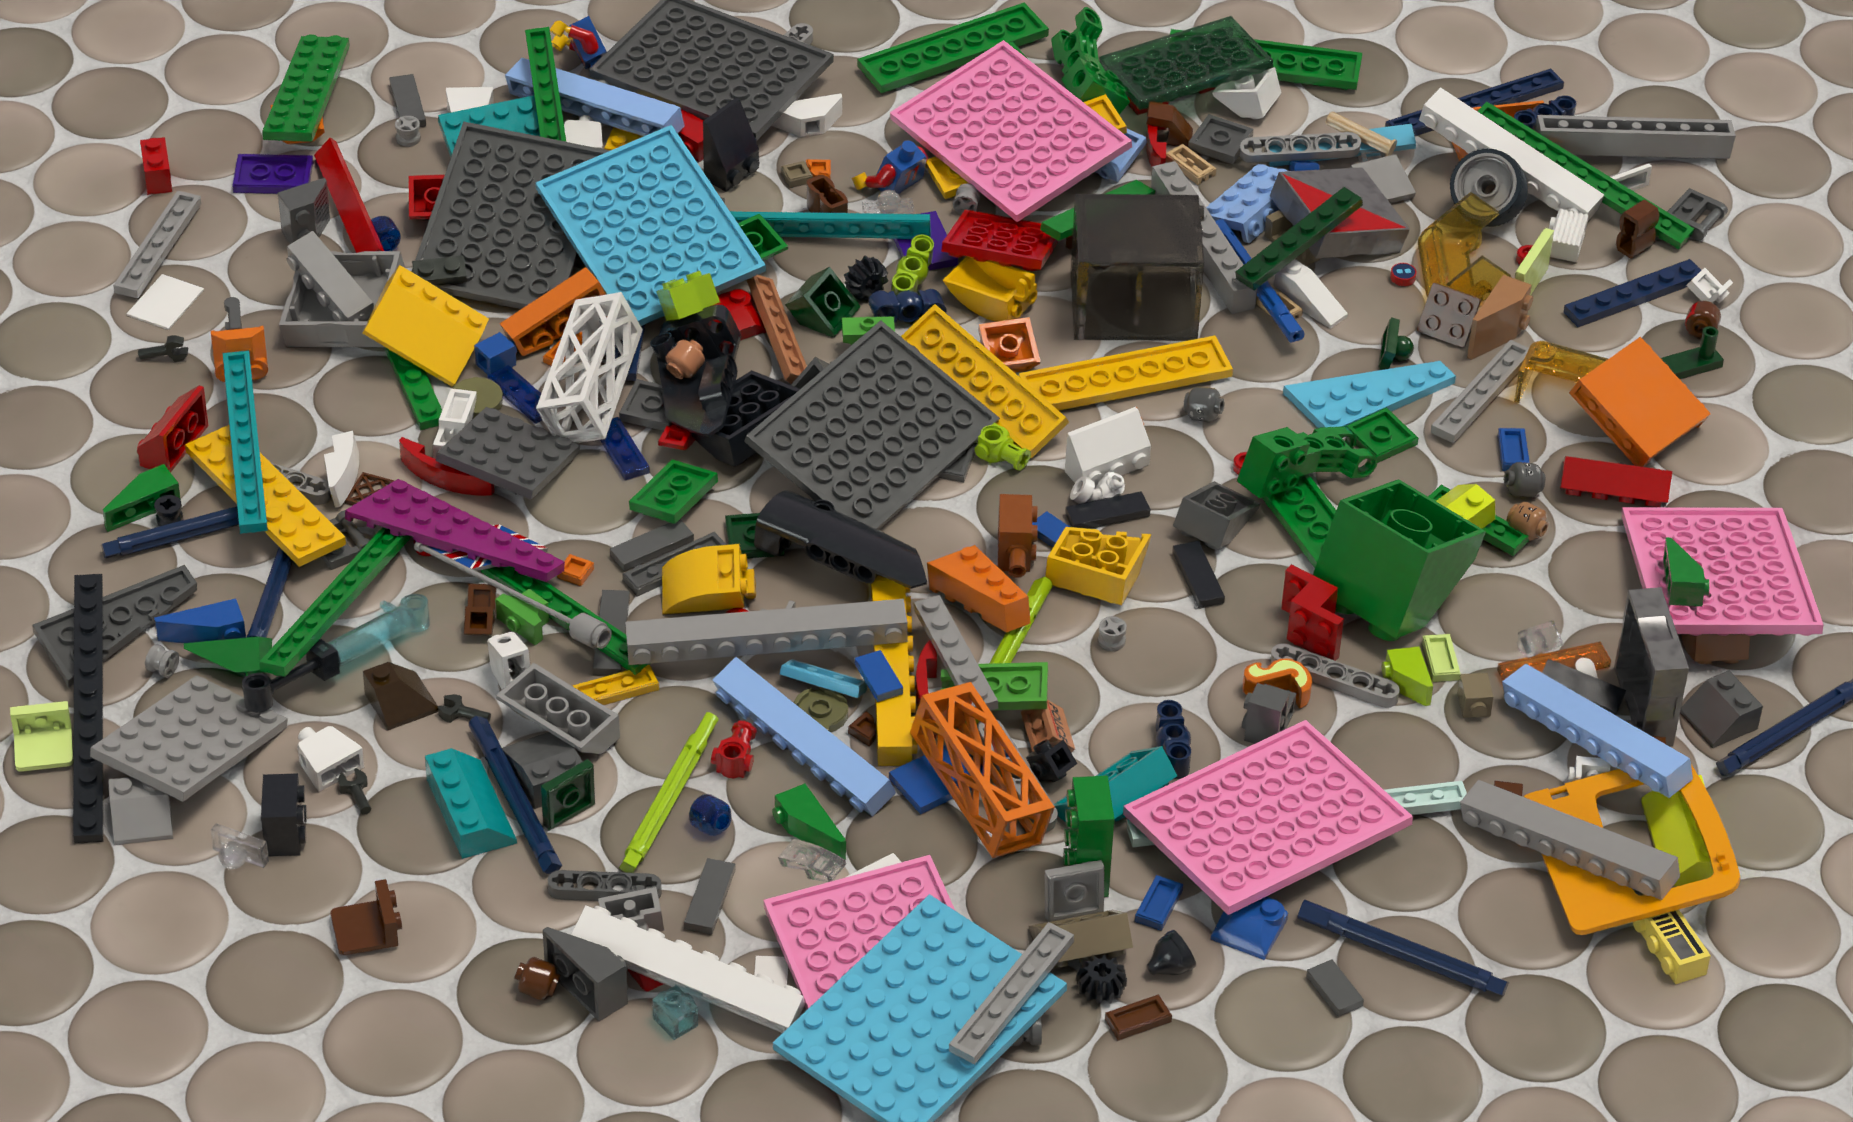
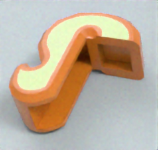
(1280, 674)

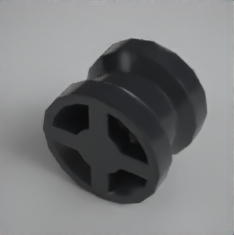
(168, 510)

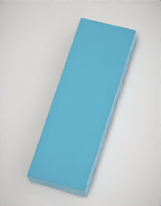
(824, 678)

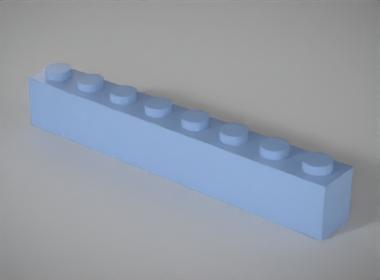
(601, 101)
(1597, 730)
(803, 737)

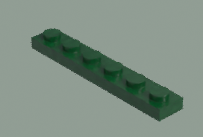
(1298, 238)

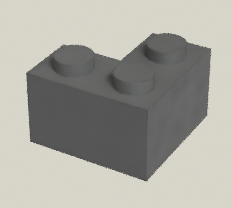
(1267, 712)

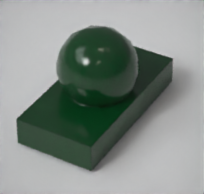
(1393, 345)

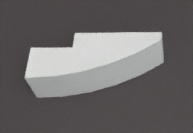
(455, 416)
(342, 466)

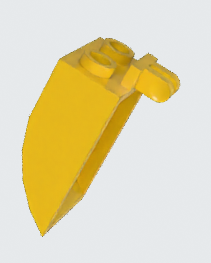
(992, 289)
(707, 580)

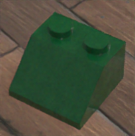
(823, 303)

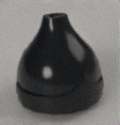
(1171, 956)

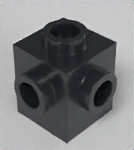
(1051, 760)

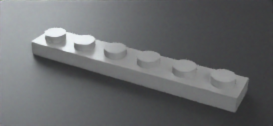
(157, 244)
(1480, 392)
(952, 647)
(1011, 993)

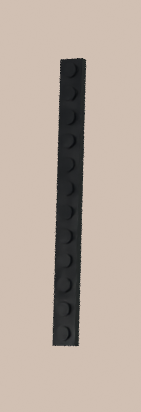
(88, 708)

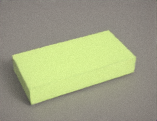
(1441, 657)

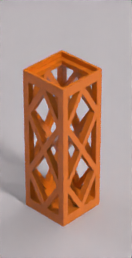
(941, 715)

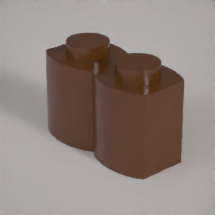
(823, 196)
(1637, 229)

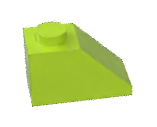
(1410, 673)

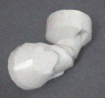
(1109, 486)

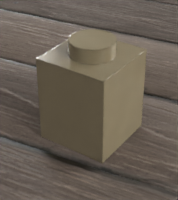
(1475, 695)

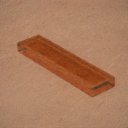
(1567, 657)

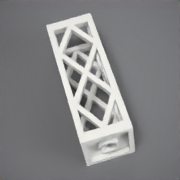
(598, 339)

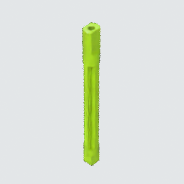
(1012, 640)
(668, 794)

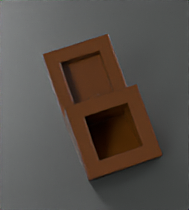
(1169, 117)
(480, 610)

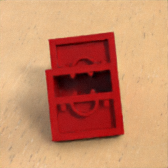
(1312, 613)

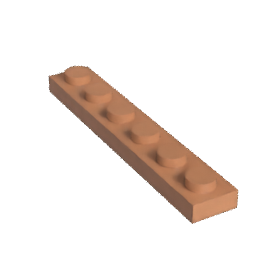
(777, 327)

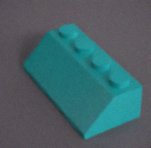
(1132, 778)
(468, 803)

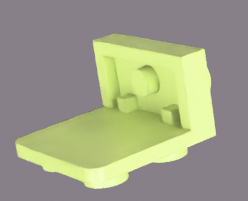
(42, 736)

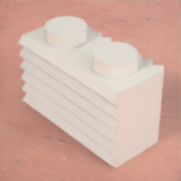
(1568, 234)

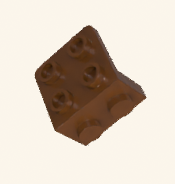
(367, 924)

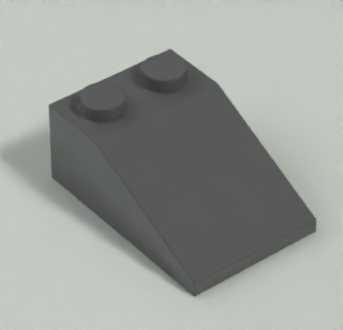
(1214, 514)
(540, 761)
(588, 972)

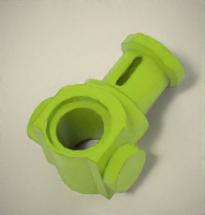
(996, 446)

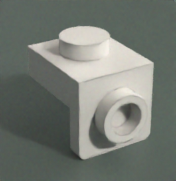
(1708, 288)

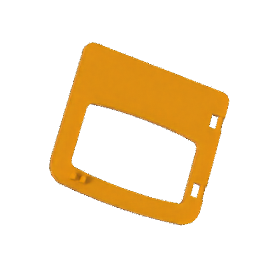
(1599, 903)

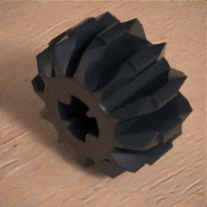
(866, 277)
(1101, 979)

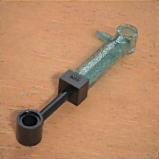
(327, 657)

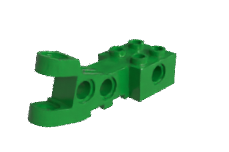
(1082, 69)
(1282, 456)

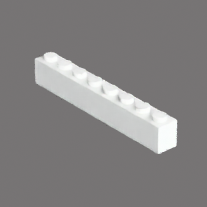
(1544, 177)
(691, 971)

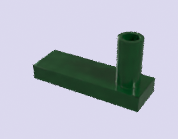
(1697, 359)

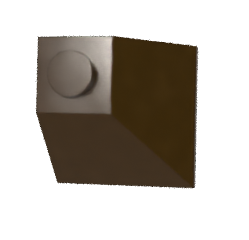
(397, 694)

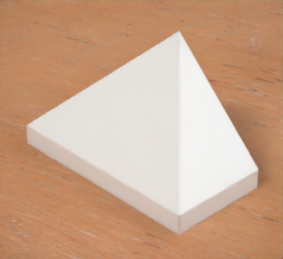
(1634, 178)

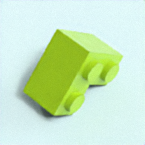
(687, 297)

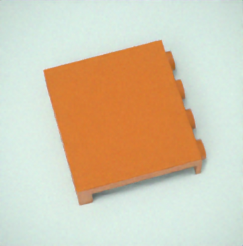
(1639, 402)

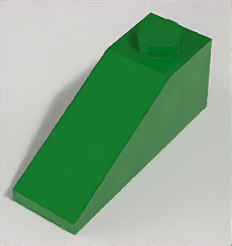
(139, 497)
(1683, 576)
(237, 655)
(807, 820)

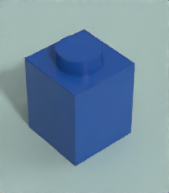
(495, 353)

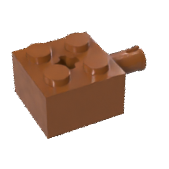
(1016, 533)

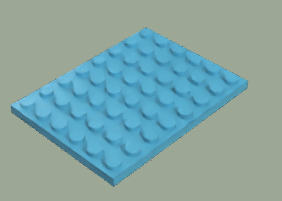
(648, 220)
(891, 1017)

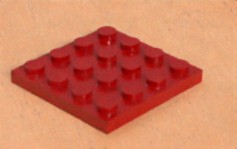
(999, 240)

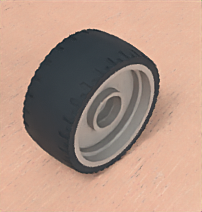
(1488, 168)

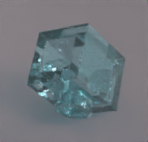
(675, 1012)

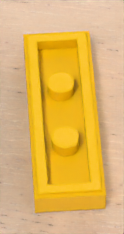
(620, 686)

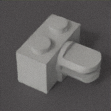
(638, 906)

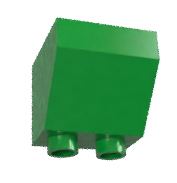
(1395, 557)

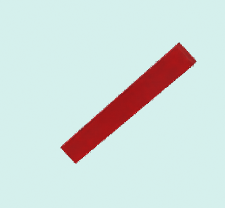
(347, 198)

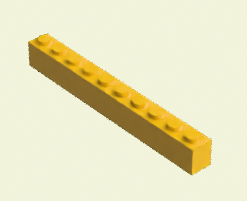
(893, 715)

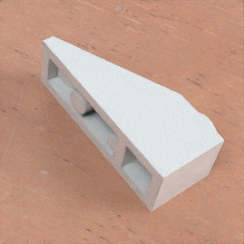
(1309, 293)

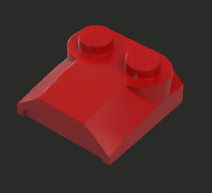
(743, 313)

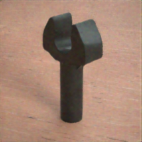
(170, 348)
(458, 709)
(355, 787)

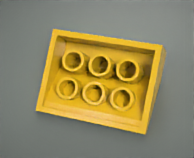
(425, 325)

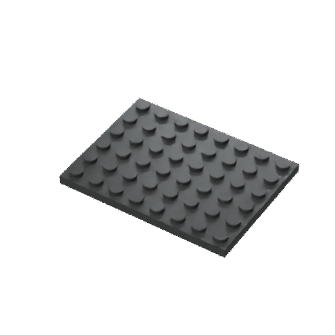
(708, 59)
(498, 217)
(872, 428)

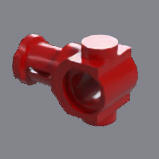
(733, 754)

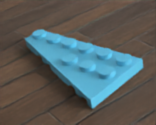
(1356, 396)

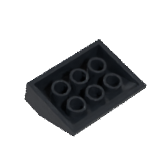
(751, 403)

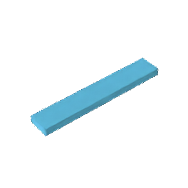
(1402, 133)

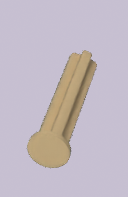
(1367, 136)

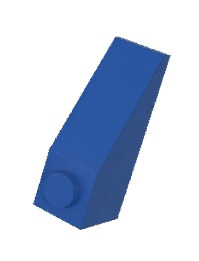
(202, 624)

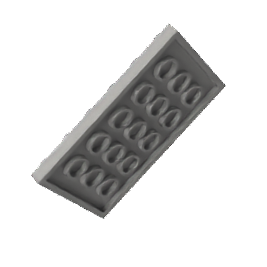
(188, 738)

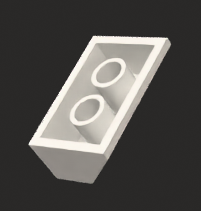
(1106, 446)

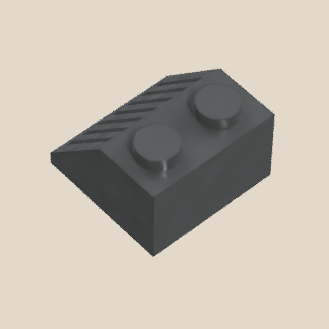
(304, 209)

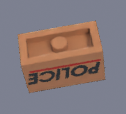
(1047, 724)

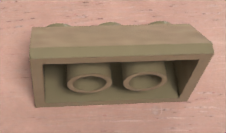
(1093, 935)

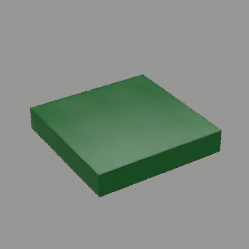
(1383, 434)

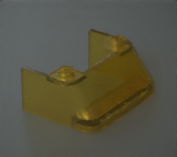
(1447, 245)
(1555, 361)

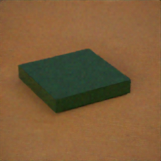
(741, 531)
(568, 794)

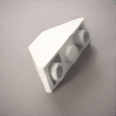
(810, 115)

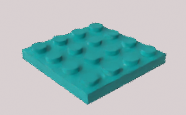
(511, 115)

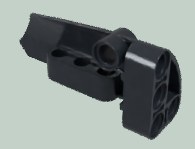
(703, 400)
(836, 540)

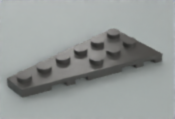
(124, 617)

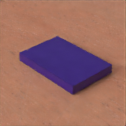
(271, 172)
(938, 234)

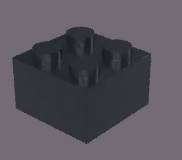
(283, 814)

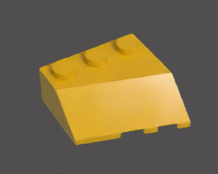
(1097, 563)

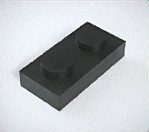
(441, 270)

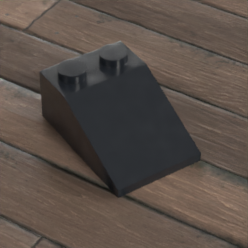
(729, 146)

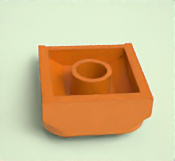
(240, 340)
(1011, 343)

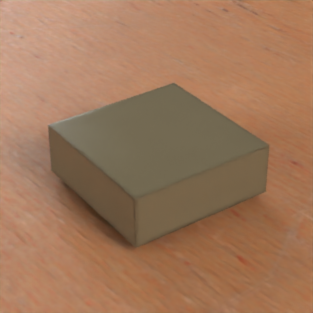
(796, 174)

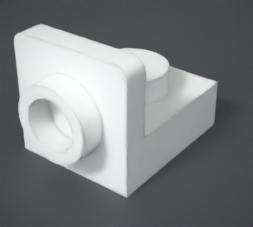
(1587, 767)

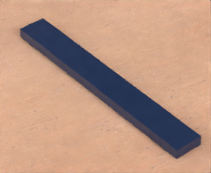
(1507, 93)

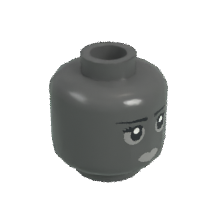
(1203, 404)
(1524, 479)

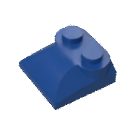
(1252, 927)

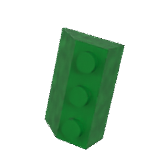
(763, 237)

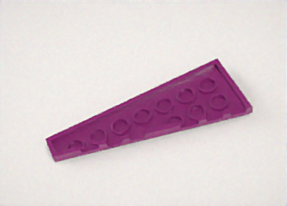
(445, 527)

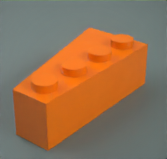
(547, 316)
(981, 587)

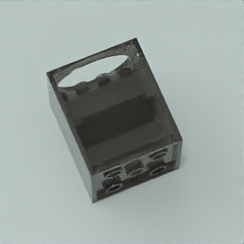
(1136, 267)

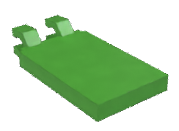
(1014, 684)

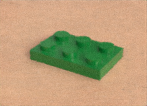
(673, 491)

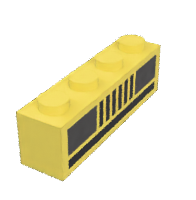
(1674, 945)

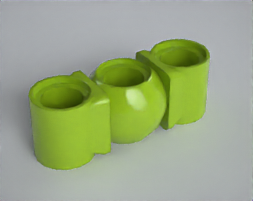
(914, 266)

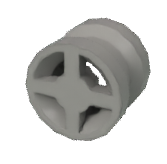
(407, 131)
(966, 198)
(1112, 633)
(162, 661)

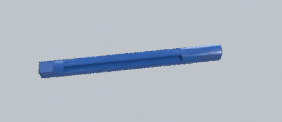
(1266, 293)

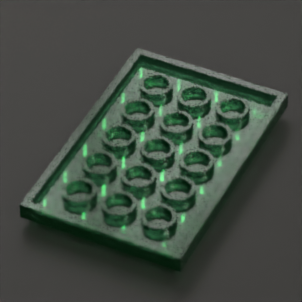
(1187, 62)

